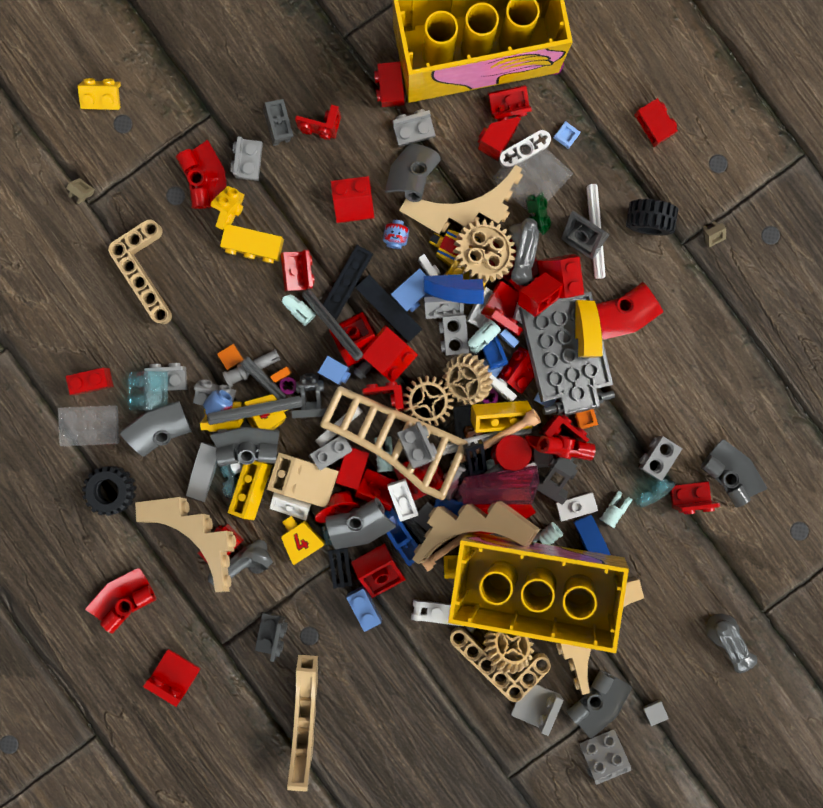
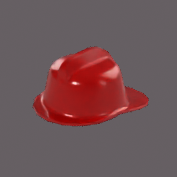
(338, 503)

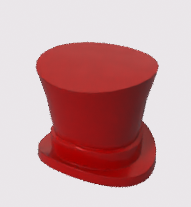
(511, 453)

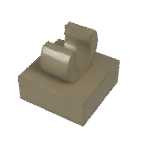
(80, 189)
(715, 234)

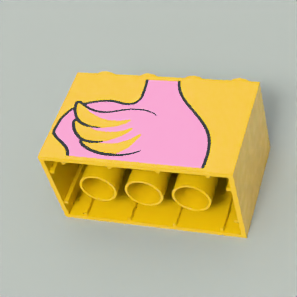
(477, 43)
(539, 591)

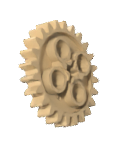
(487, 235)

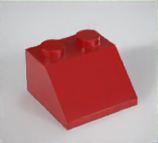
(497, 136)
(352, 199)
(565, 270)
(359, 332)
(389, 354)
(378, 571)

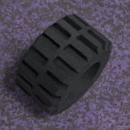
(652, 217)
(93, 490)

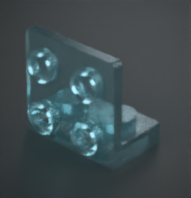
(147, 390)

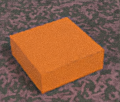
(230, 357)
(277, 377)
(586, 419)

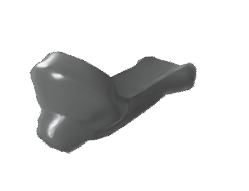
(526, 241)
(250, 556)
(726, 633)

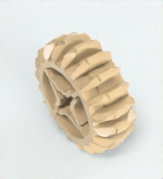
(460, 381)
(422, 385)
(518, 651)

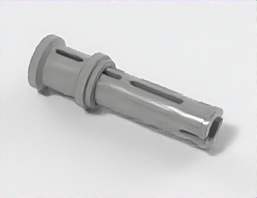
(241, 373)

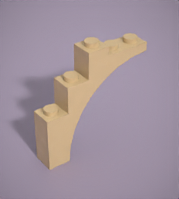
(489, 205)
(500, 520)
(197, 528)
(580, 655)
(303, 722)

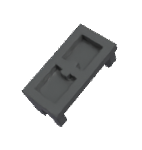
(277, 121)

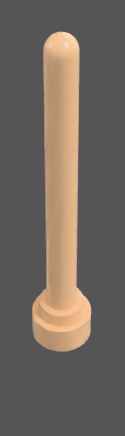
(531, 418)
(430, 562)

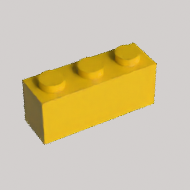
(252, 243)
(498, 416)
(250, 490)

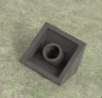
(584, 235)

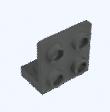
(270, 633)

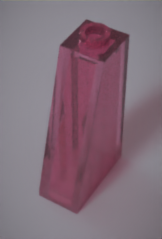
(503, 486)

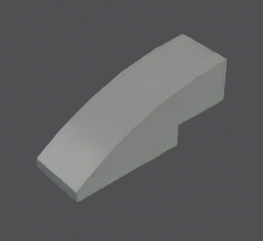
(202, 472)

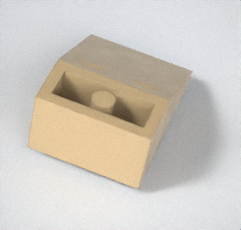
(302, 480)

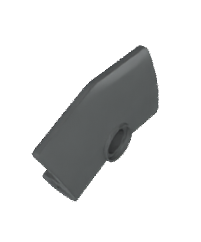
(411, 171)
(156, 428)
(234, 442)
(745, 480)
(346, 532)
(597, 715)

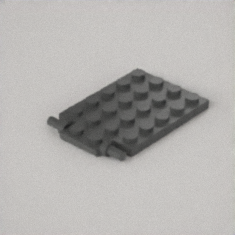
(556, 360)

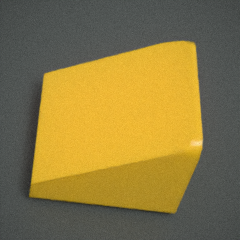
(450, 565)

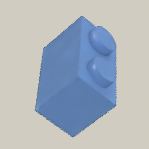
(411, 292)
(334, 371)
(364, 608)

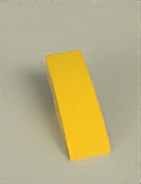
(588, 329)

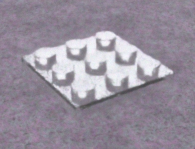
(540, 174)

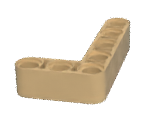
(138, 272)
(490, 673)

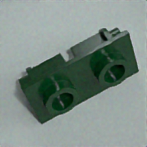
(539, 206)

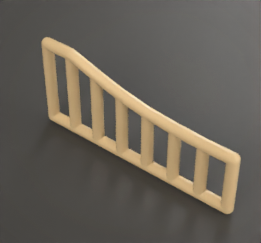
(393, 458)

